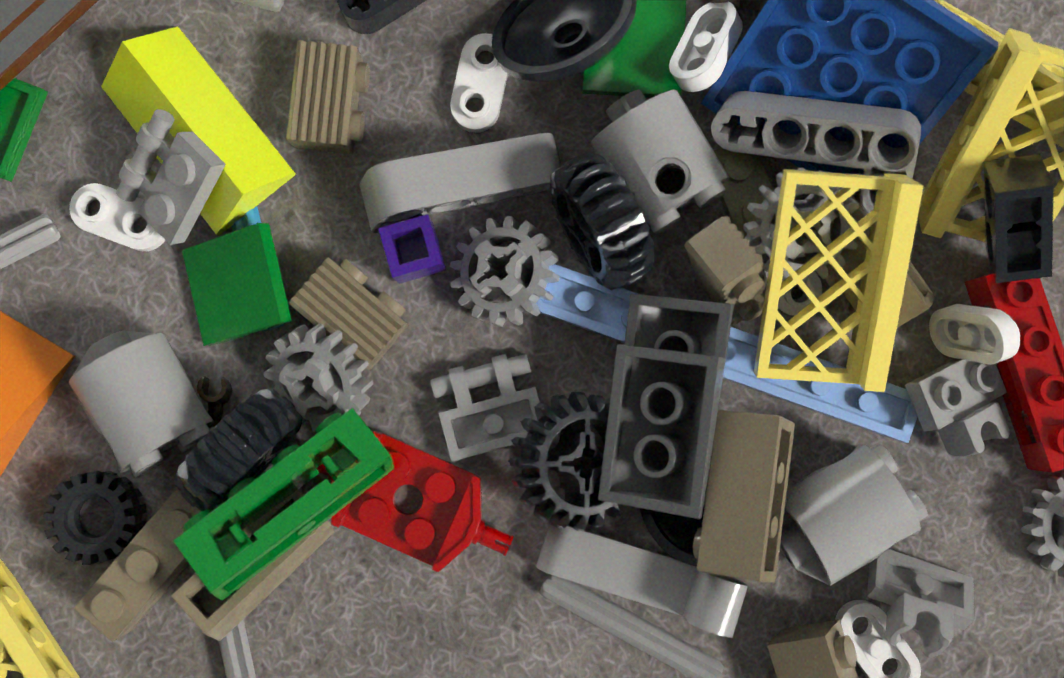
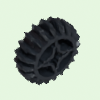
(602, 221)
(575, 441)
(237, 449)

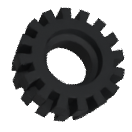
(66, 516)

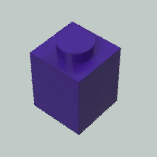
(412, 249)

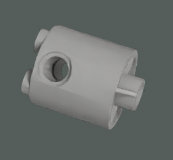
(658, 139)
(139, 399)
(847, 515)

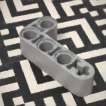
(815, 140)
(458, 178)
(643, 576)

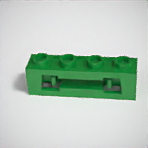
(226, 555)

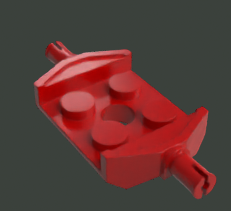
(443, 524)

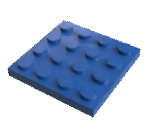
(857, 53)

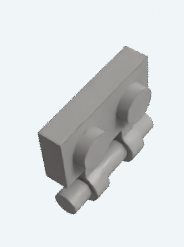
(182, 183)
(488, 423)

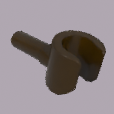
(215, 404)

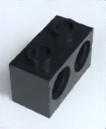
(1018, 218)

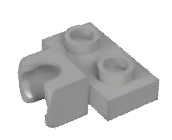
(958, 405)
(921, 598)

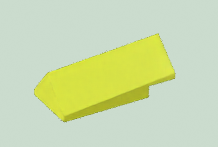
(172, 76)

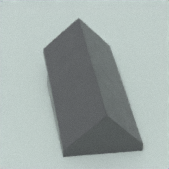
(665, 404)

